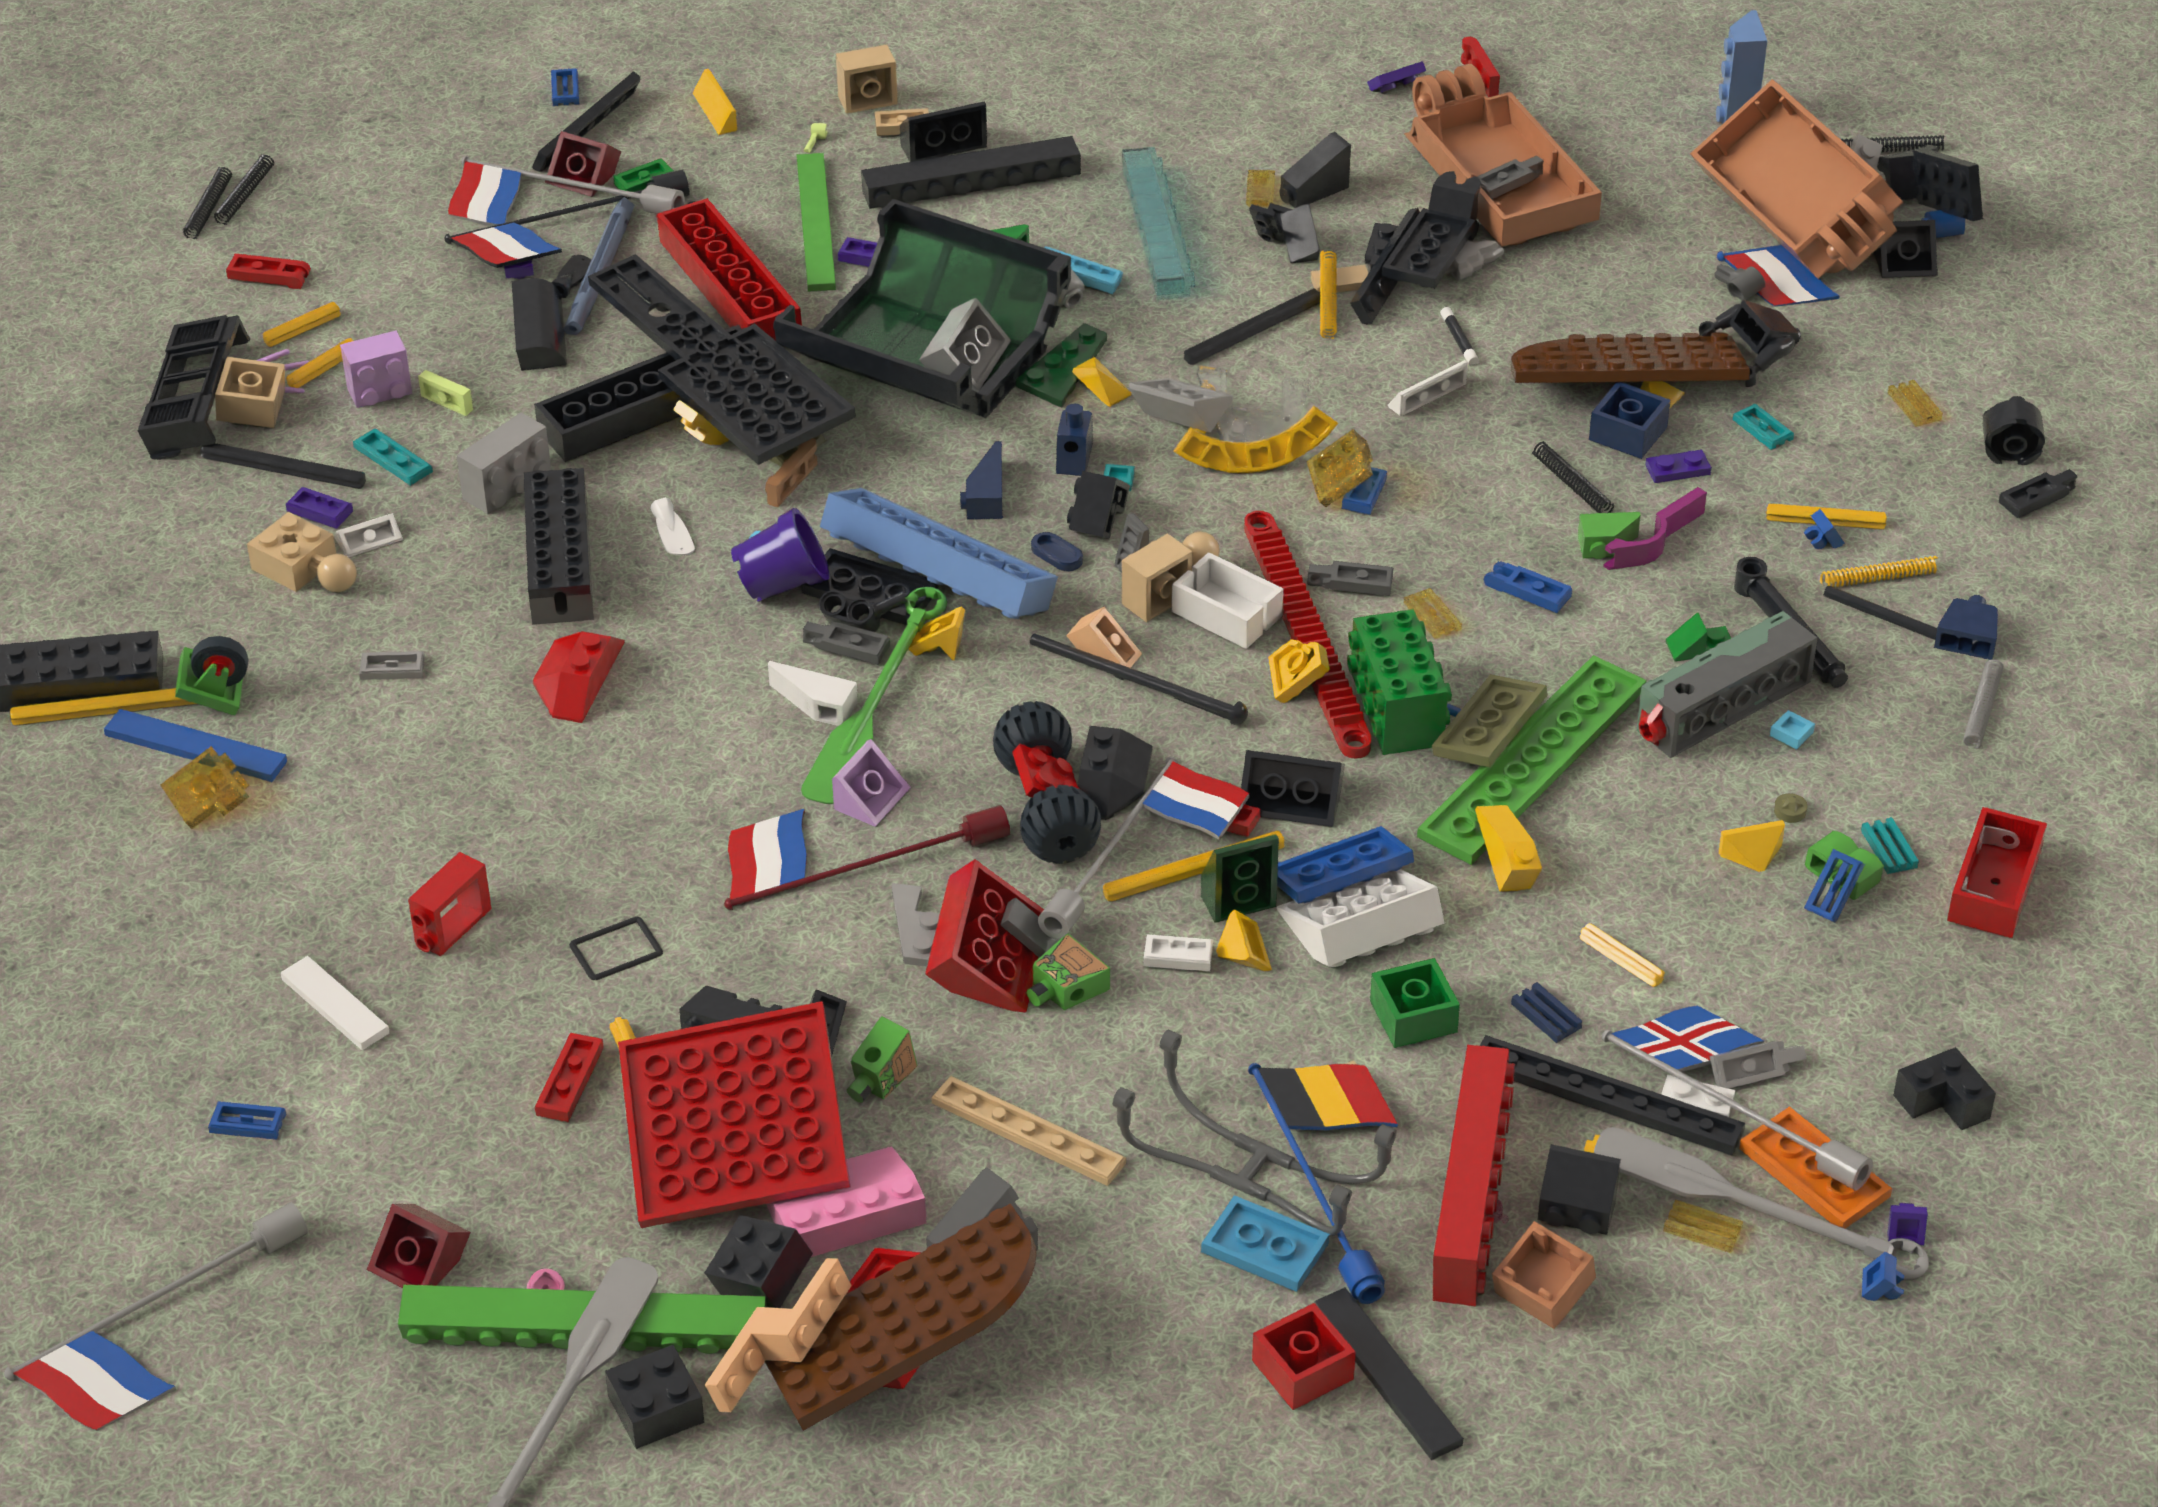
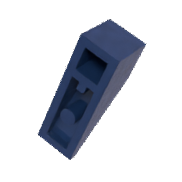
(984, 487)

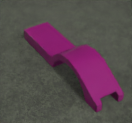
(1666, 523)

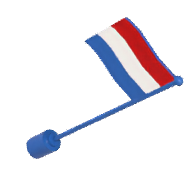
(1792, 283)

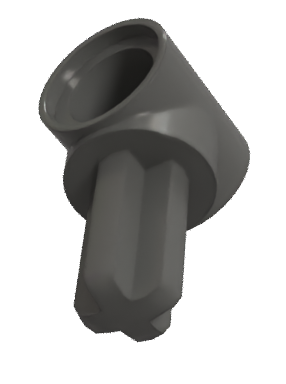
(1740, 282)

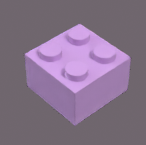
(376, 369)

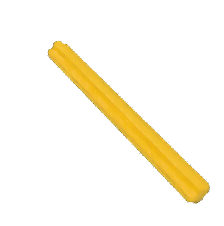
(95, 706)
(1166, 873)

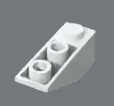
(816, 694)

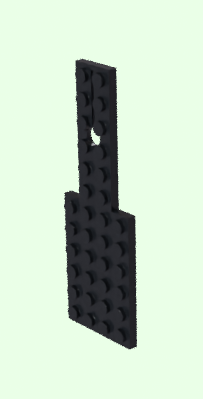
(736, 381)

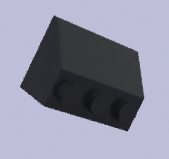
(944, 132)
(1293, 787)

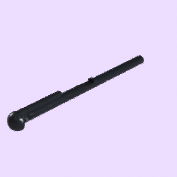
(1235, 713)

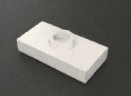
(1178, 952)

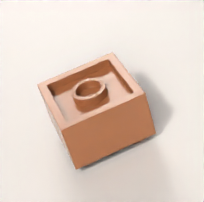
(1544, 1275)

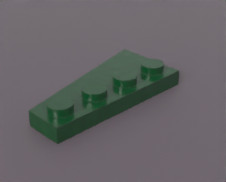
(1052, 375)

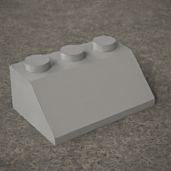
(967, 338)

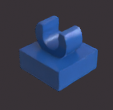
(1823, 531)
(1881, 1278)

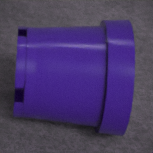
(781, 557)

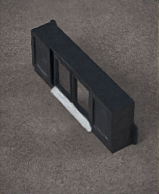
(181, 421)

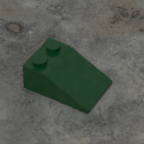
(1241, 878)

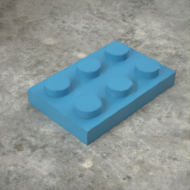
(1265, 1243)

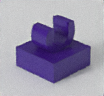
(1907, 1222)

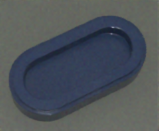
(1057, 551)

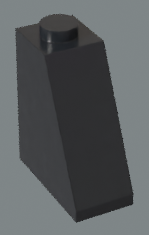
(1318, 173)

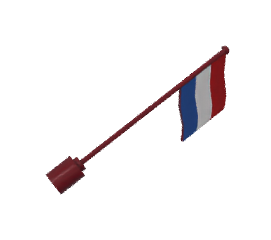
(774, 857)

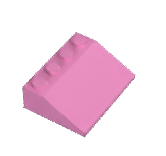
(878, 1203)

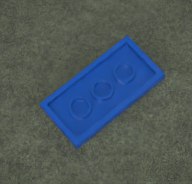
(1342, 864)

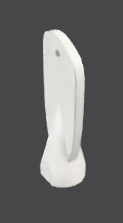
(671, 528)

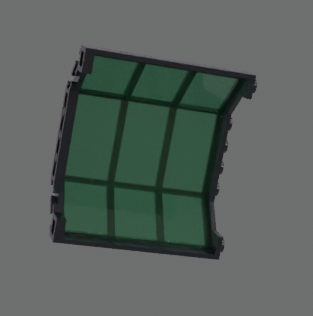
(913, 282)

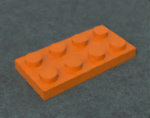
(1798, 1171)

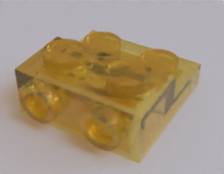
(1340, 467)
(206, 786)

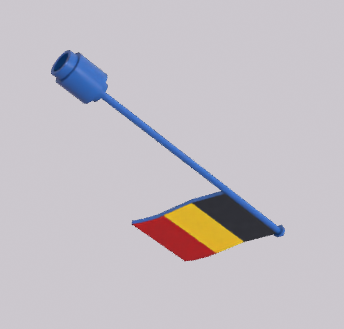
(1328, 1100)

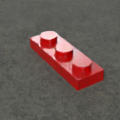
(569, 1077)

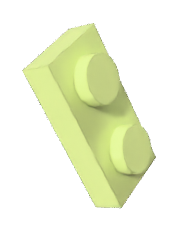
(445, 392)

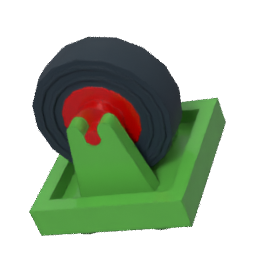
(213, 674)

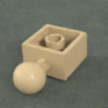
(297, 552)
(1154, 568)

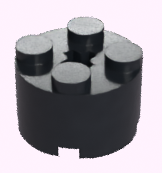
(2013, 431)

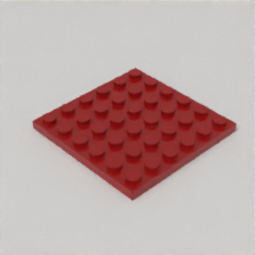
(732, 1115)

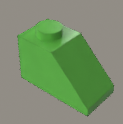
(1599, 529)

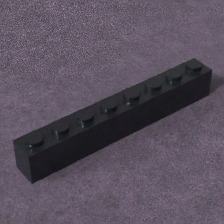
(971, 172)

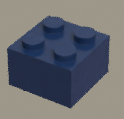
(1629, 419)

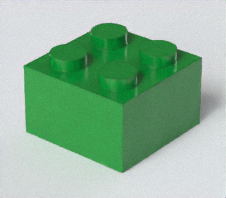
(1414, 1002)

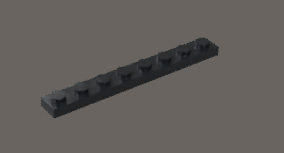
(1622, 1099)

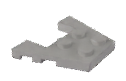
(914, 927)

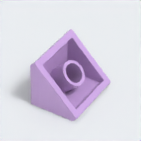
(868, 785)

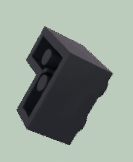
(1096, 504)
(1948, 1083)

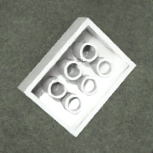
(1364, 917)

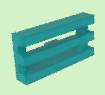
(1760, 429)
(1890, 825)

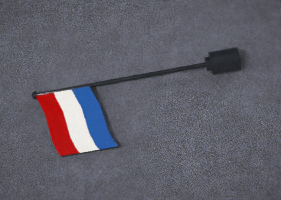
(513, 243)

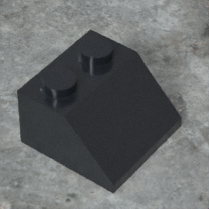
(1909, 250)
(1579, 1190)

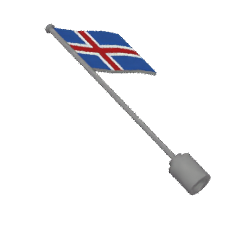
(1685, 1042)

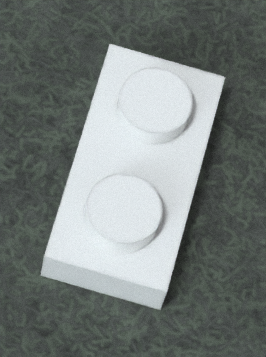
(1686, 1093)

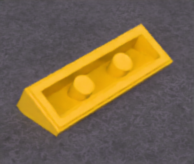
(715, 103)

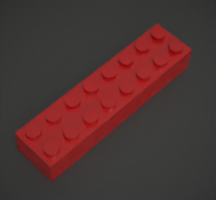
(723, 266)
(1472, 1175)

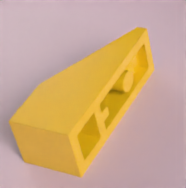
(1509, 848)

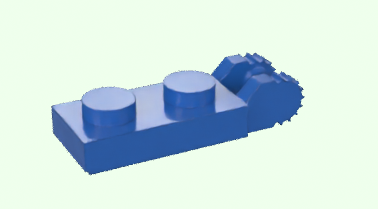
(1528, 586)

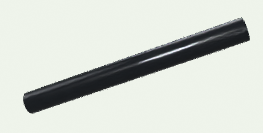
(1880, 612)

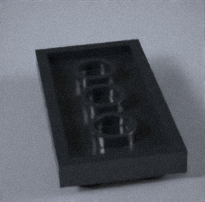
(871, 581)

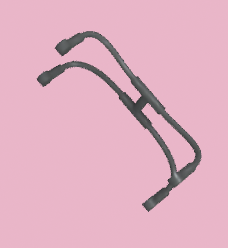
(1261, 1152)

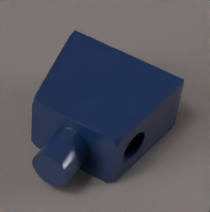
(1078, 428)
(1969, 628)

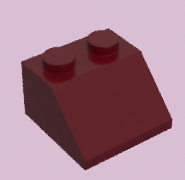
(582, 161)
(416, 1247)

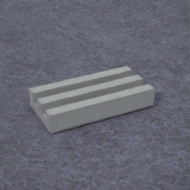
(392, 669)

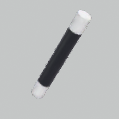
(1459, 336)

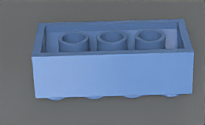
(1743, 65)

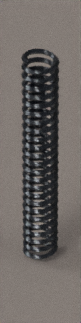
(1904, 144)
(205, 197)
(227, 202)
(1591, 489)

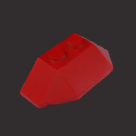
(575, 673)

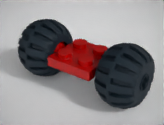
(1059, 817)

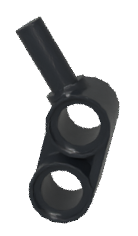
(852, 609)

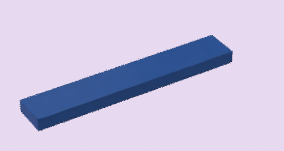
(191, 743)

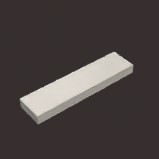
(335, 1003)

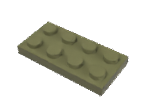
(1489, 720)

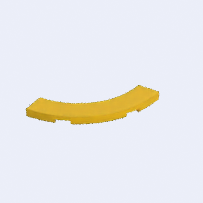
(1261, 454)

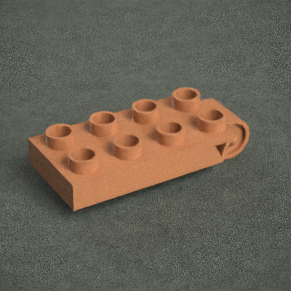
(1474, 134)
(1800, 182)

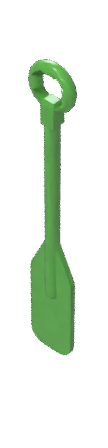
(857, 729)

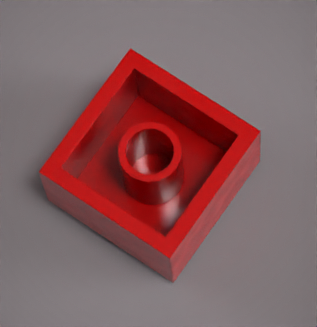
(1303, 1356)

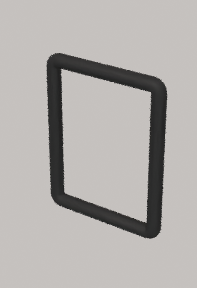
(644, 928)

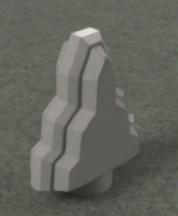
(1473, 257)

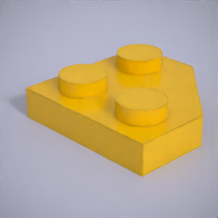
(1296, 667)

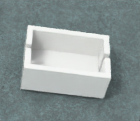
(1227, 600)

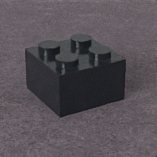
(759, 1261)
(654, 1396)

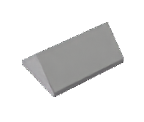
(1181, 402)

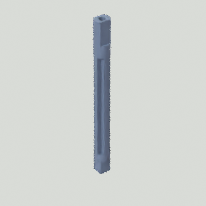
(601, 259)

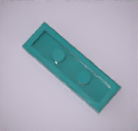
(392, 456)

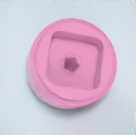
(546, 1280)

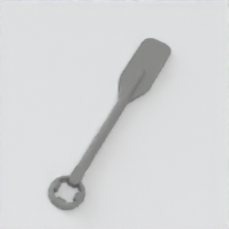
(1696, 1179)
(590, 1347)

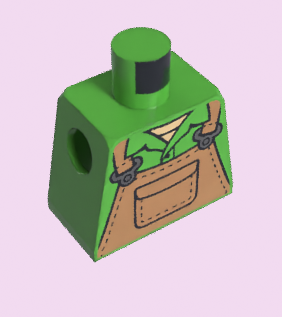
(1068, 975)
(882, 1061)

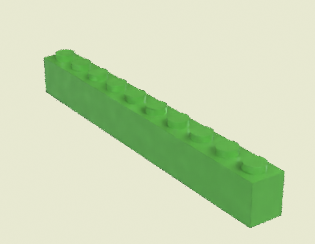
(550, 1316)

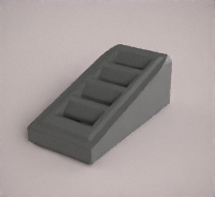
(1133, 538)

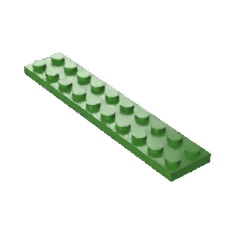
(1534, 756)

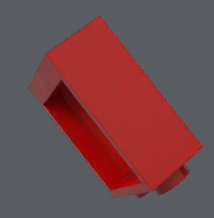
(460, 879)

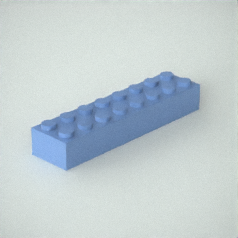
(938, 552)

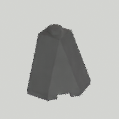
(977, 1202)

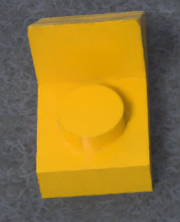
(942, 632)

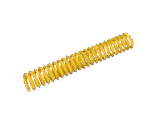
(1330, 275)
(1914, 567)

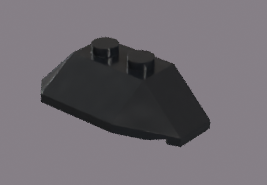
(1113, 768)

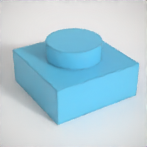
(1792, 729)

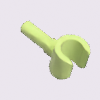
(818, 131)

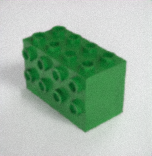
(1398, 680)

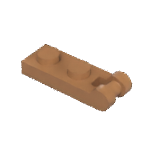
(791, 473)

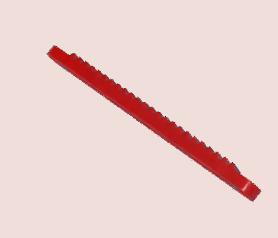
(1304, 625)

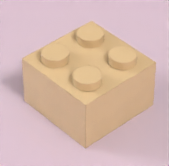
(866, 78)
(250, 392)

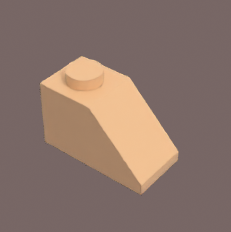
(1103, 637)

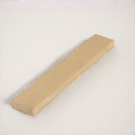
(1029, 1130)

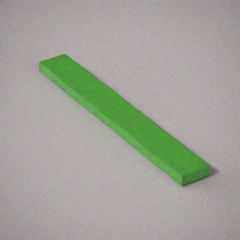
(816, 222)

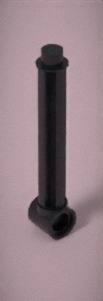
(1753, 583)

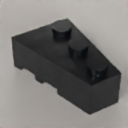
(718, 1005)

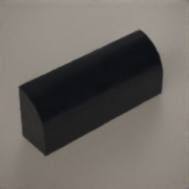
(538, 324)

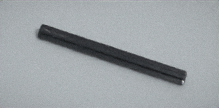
(1252, 326)
(284, 465)

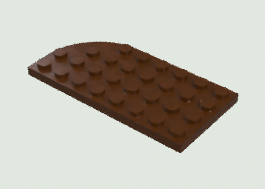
(1631, 359)
(910, 1315)

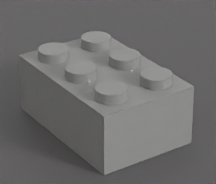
(496, 464)

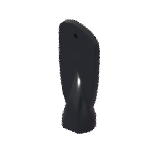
(571, 274)

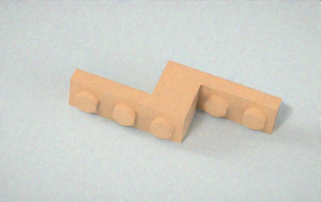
(778, 1335)

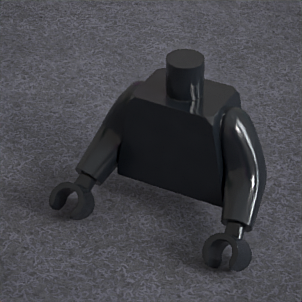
(1762, 329)

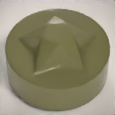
(1790, 807)

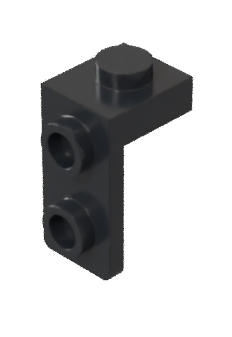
(1268, 221)

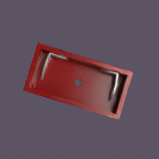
(2002, 852)

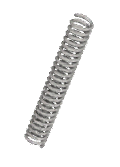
(1975, 713)

